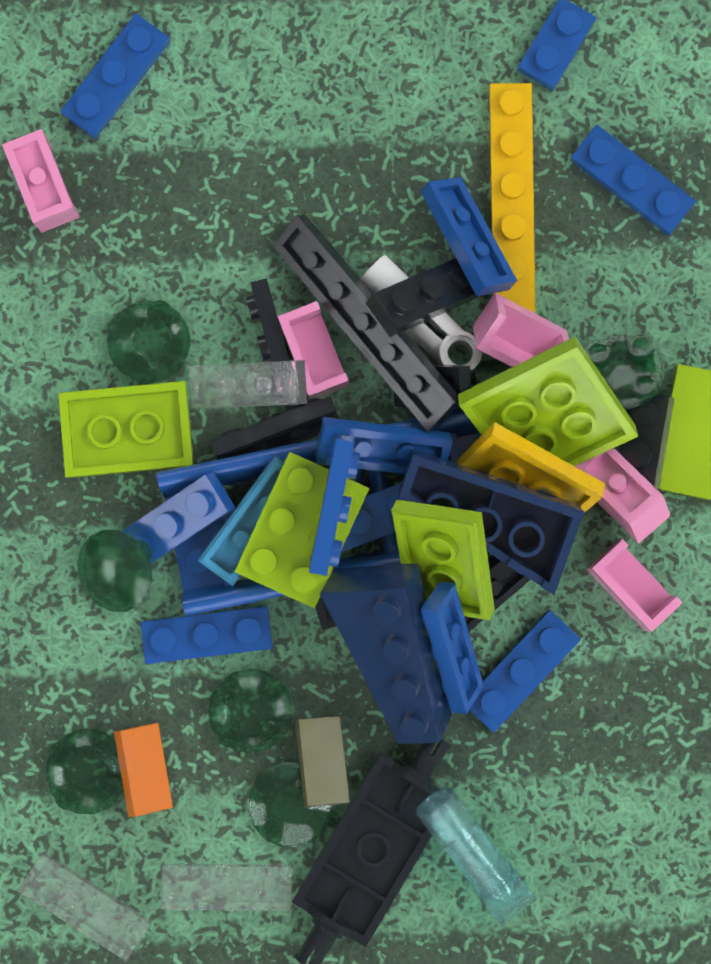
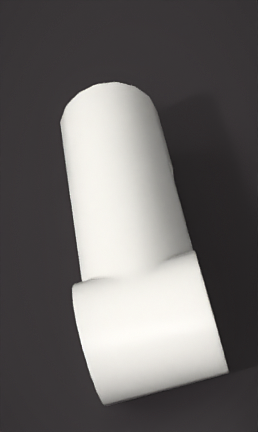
(386, 273)

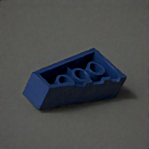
(520, 523)
(384, 631)

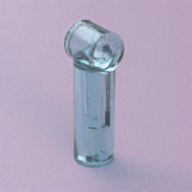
(475, 854)

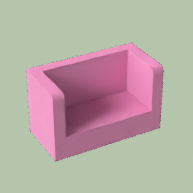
(40, 181)
(514, 332)
(311, 342)
(627, 494)
(633, 586)

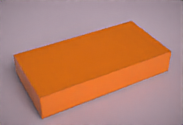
(143, 769)

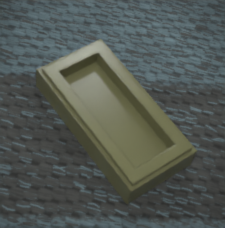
(322, 761)

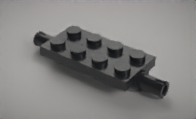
(368, 853)

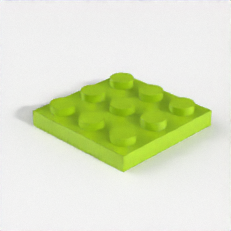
(554, 403)

